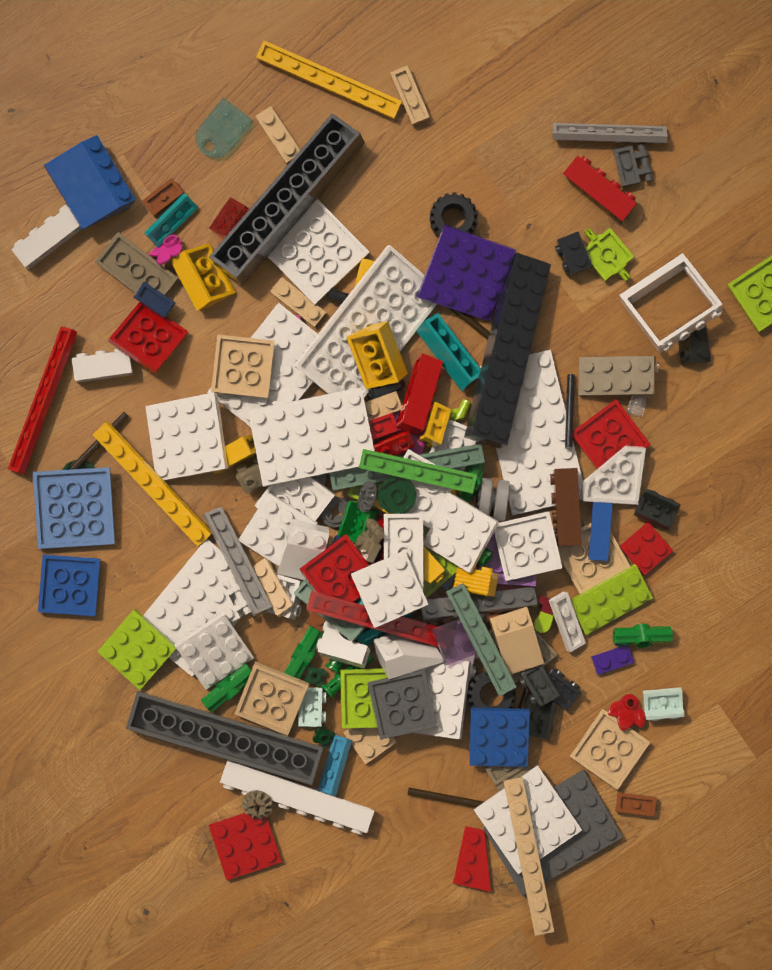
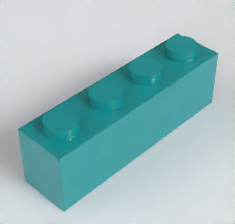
(450, 350)

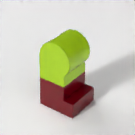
(545, 617)

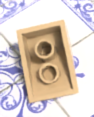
(516, 640)

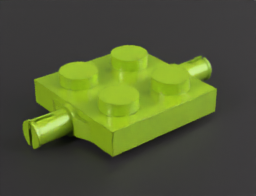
(608, 254)

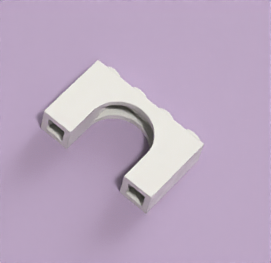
(337, 648)

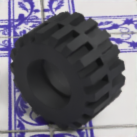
(453, 201)
(474, 693)

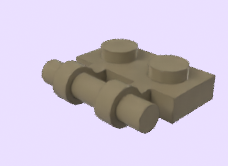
(369, 540)

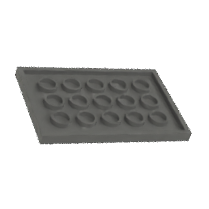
(592, 817)

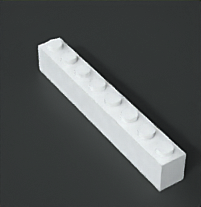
(298, 796)

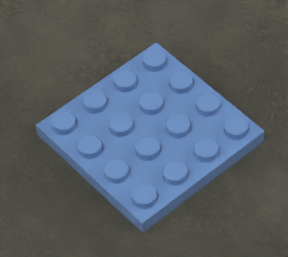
(74, 507)

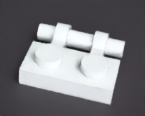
(222, 602)

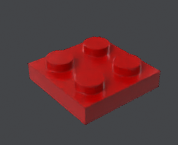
(646, 548)

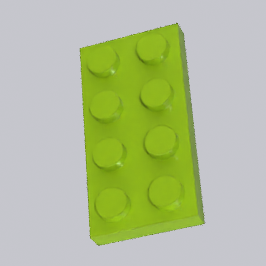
(610, 599)

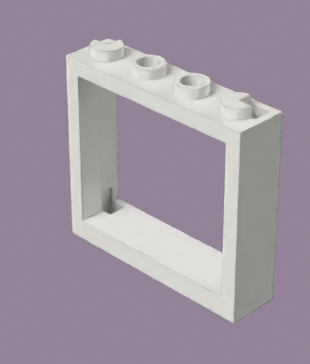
(656, 279)

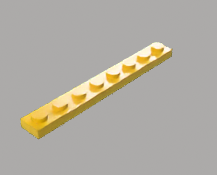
(328, 80)
(152, 483)

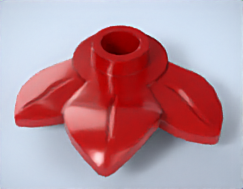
(625, 714)

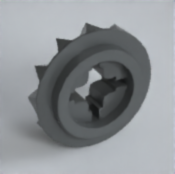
(367, 496)
(326, 515)

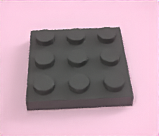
(402, 704)

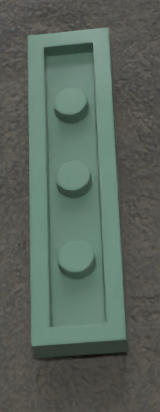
(348, 629)

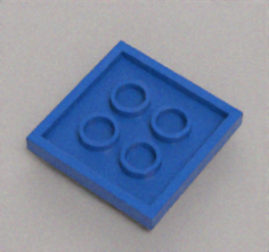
(69, 585)
(499, 737)

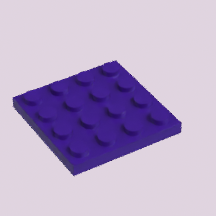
(466, 272)

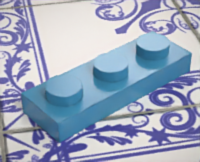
(335, 765)

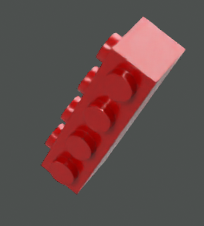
(600, 188)
(419, 394)

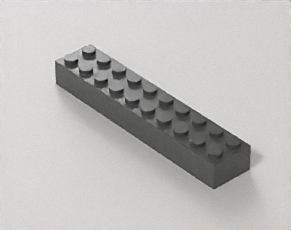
(224, 737)

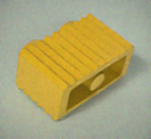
(479, 581)

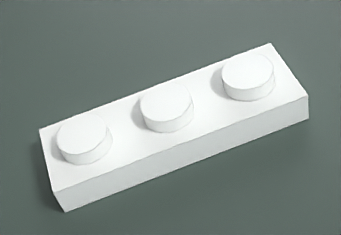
(567, 621)

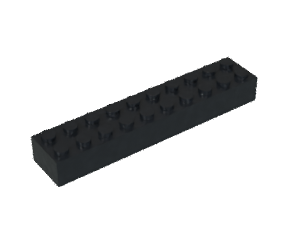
(287, 199)
(507, 352)

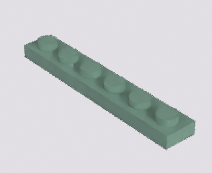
(481, 639)

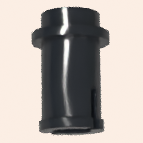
(337, 296)

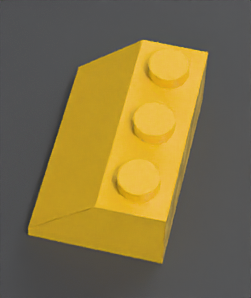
(201, 278)
(377, 355)

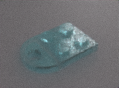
(223, 128)

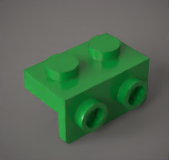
(354, 521)

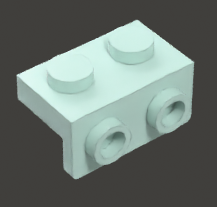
(663, 704)
(311, 708)

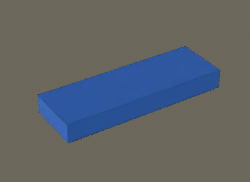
(600, 531)

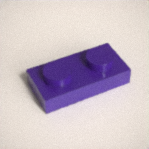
(612, 659)

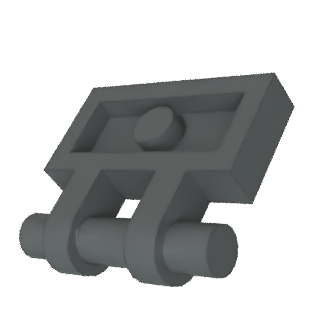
(627, 167)

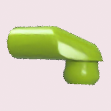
(460, 413)

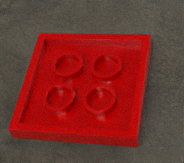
(148, 337)
(608, 433)
(332, 570)
(244, 844)

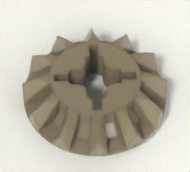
(262, 799)

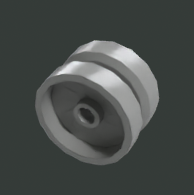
(492, 499)

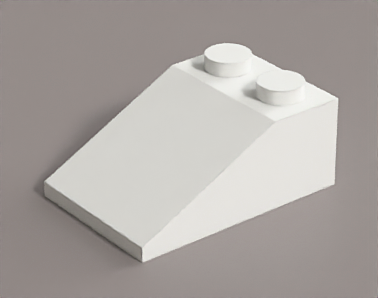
(301, 545)
(404, 655)

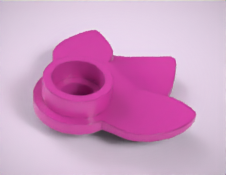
(170, 248)

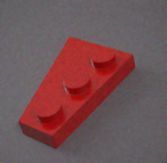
(472, 861)

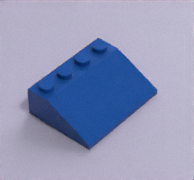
(90, 183)

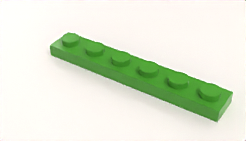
(417, 471)

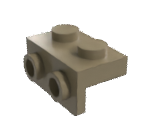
(249, 475)

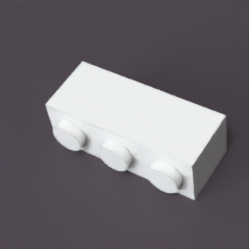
(101, 365)

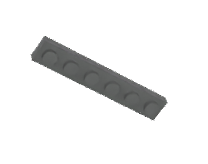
(503, 601)

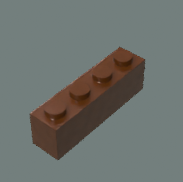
(566, 507)

